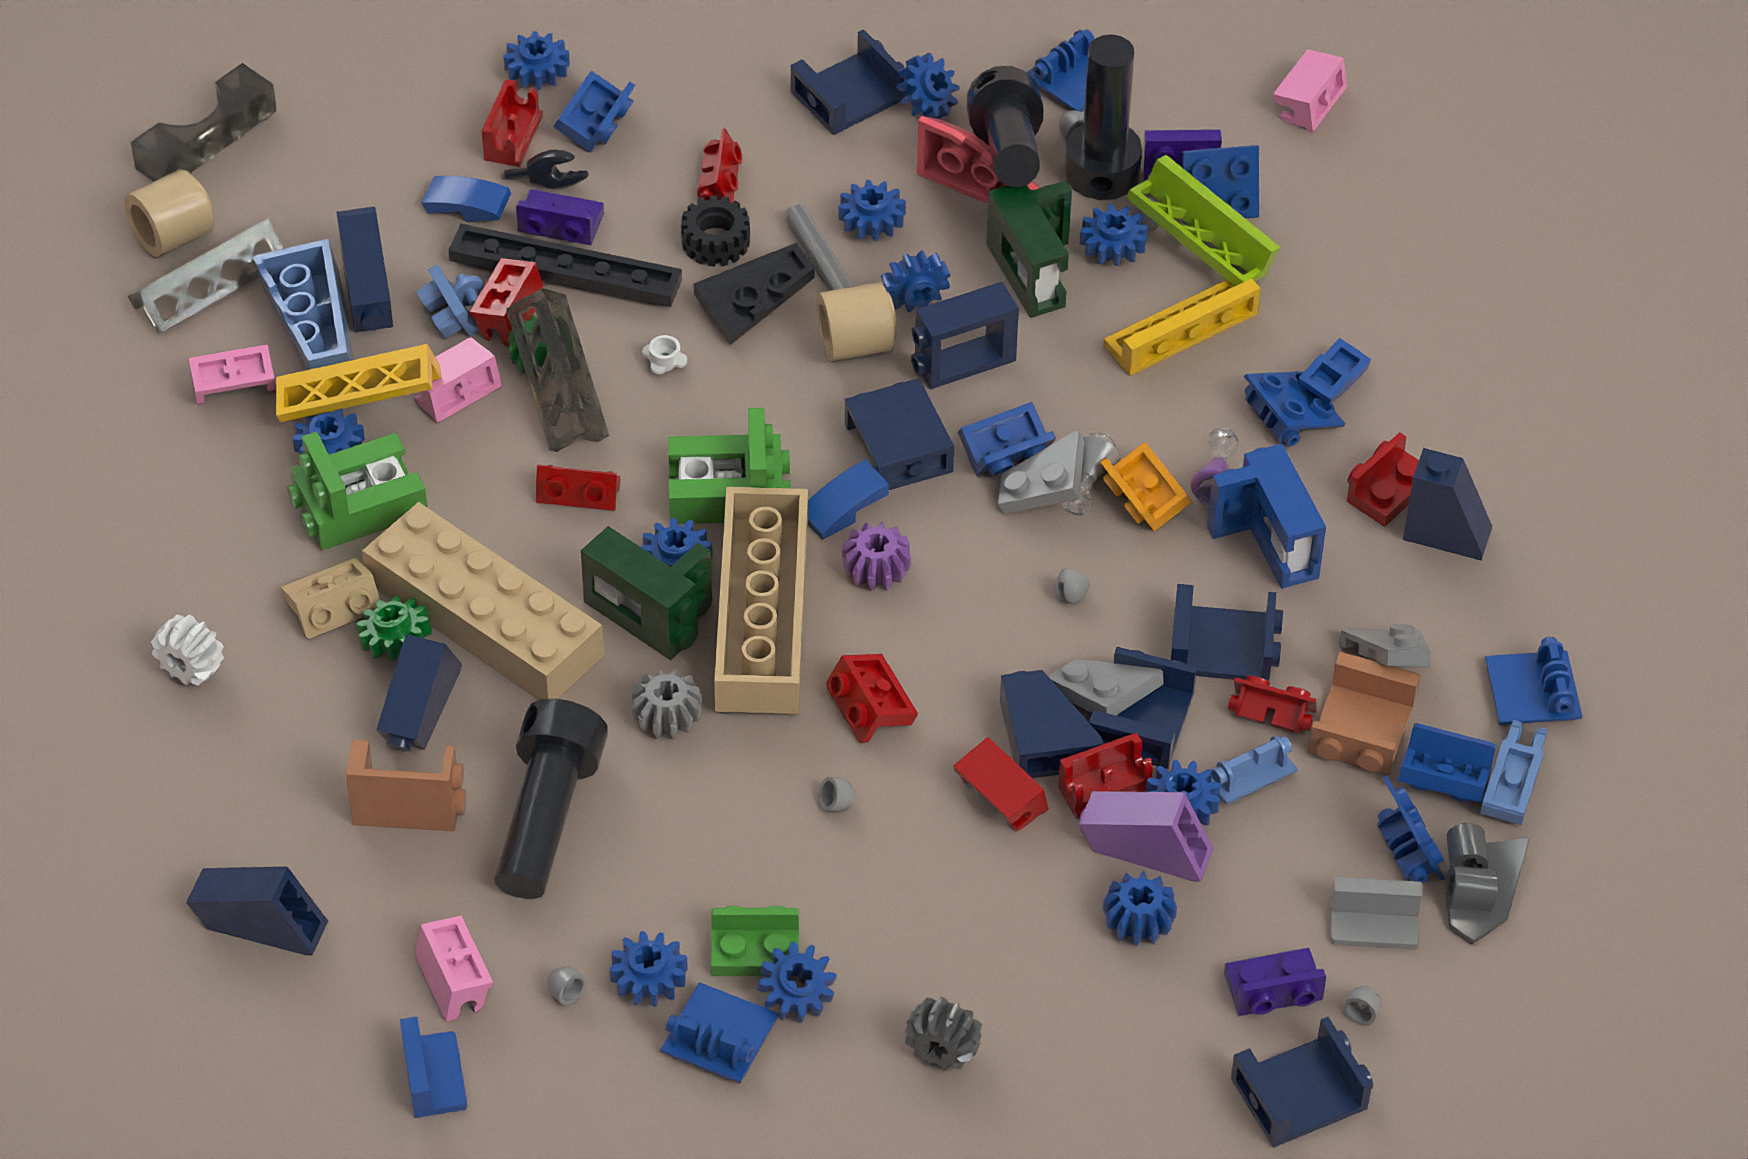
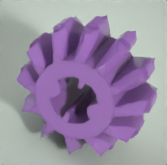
(876, 555)

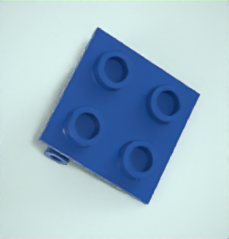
(1064, 70)
(1229, 174)
(1288, 405)
(1534, 685)
(1409, 838)
(718, 1032)

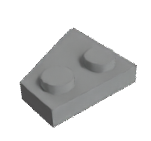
(1045, 477)
(1392, 647)
(1105, 685)

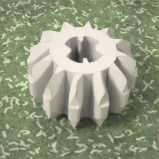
(187, 650)

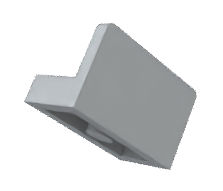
(1375, 913)

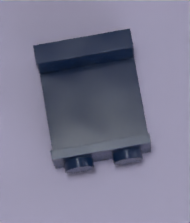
(851, 87)
(901, 433)
(1226, 640)
(1157, 716)
(1303, 1085)

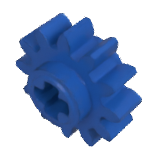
(536, 60)
(927, 86)
(872, 210)
(1113, 235)
(916, 280)
(334, 430)
(674, 541)
(1198, 788)
(648, 968)
(785, 992)

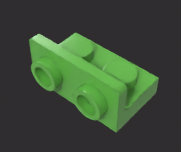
(747, 937)

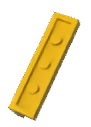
(1183, 325)
(356, 382)

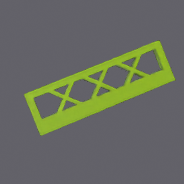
(1209, 221)

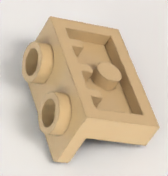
(332, 597)

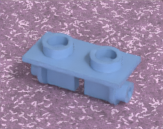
(1254, 769)

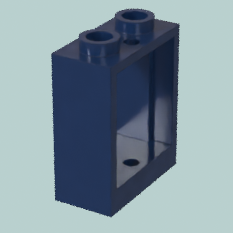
(986, 307)

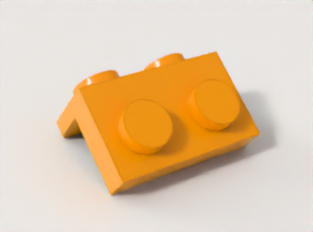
(1148, 485)

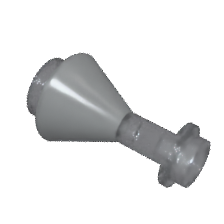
(1096, 448)

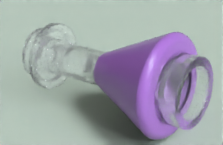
(1222, 443)

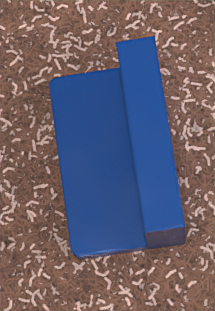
(433, 1070)

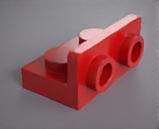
(1384, 481)
(869, 695)

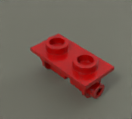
(720, 168)
(577, 487)
(1258, 697)

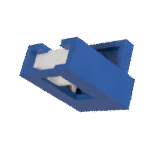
(1277, 509)

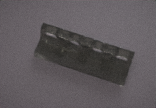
(196, 268)
(569, 366)

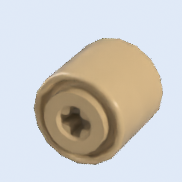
(169, 212)
(856, 321)

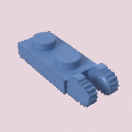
(1514, 776)

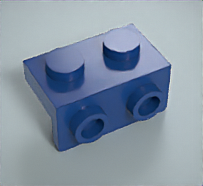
(592, 109)
(1004, 439)
(1447, 763)

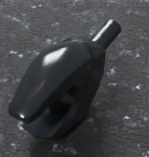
(543, 170)

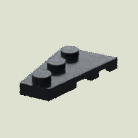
(753, 289)

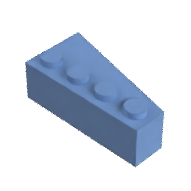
(309, 301)

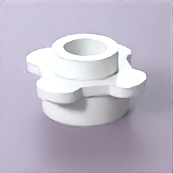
(664, 354)

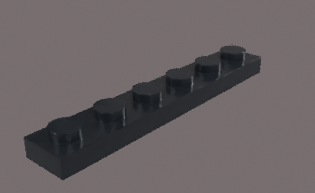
(569, 264)

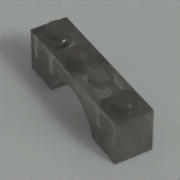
(242, 104)

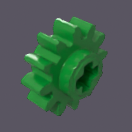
(389, 623)

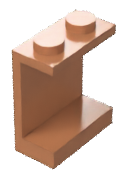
(1365, 714)
(404, 797)

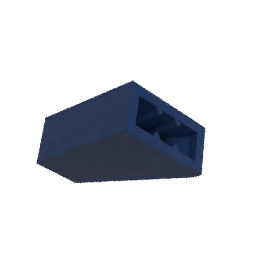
(364, 269)
(1446, 507)
(417, 693)
(1042, 723)
(258, 906)

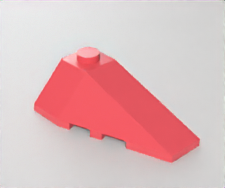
(956, 159)

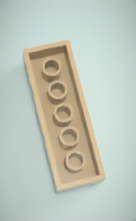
(761, 600)
(485, 603)

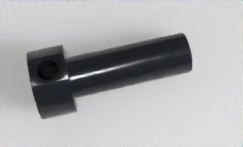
(1007, 115)
(1104, 151)
(559, 745)

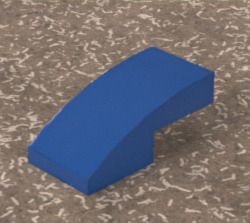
(471, 196)
(1334, 371)
(839, 500)

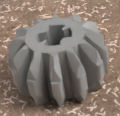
(666, 703)

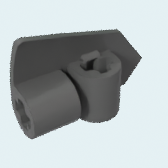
(1480, 880)

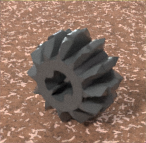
(943, 1033)

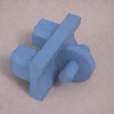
(463, 294)

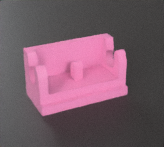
(1311, 88)
(231, 371)
(466, 376)
(452, 966)

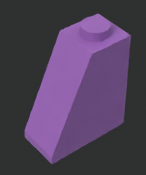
(1148, 831)

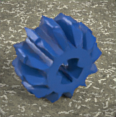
(1139, 908)

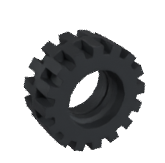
(714, 247)

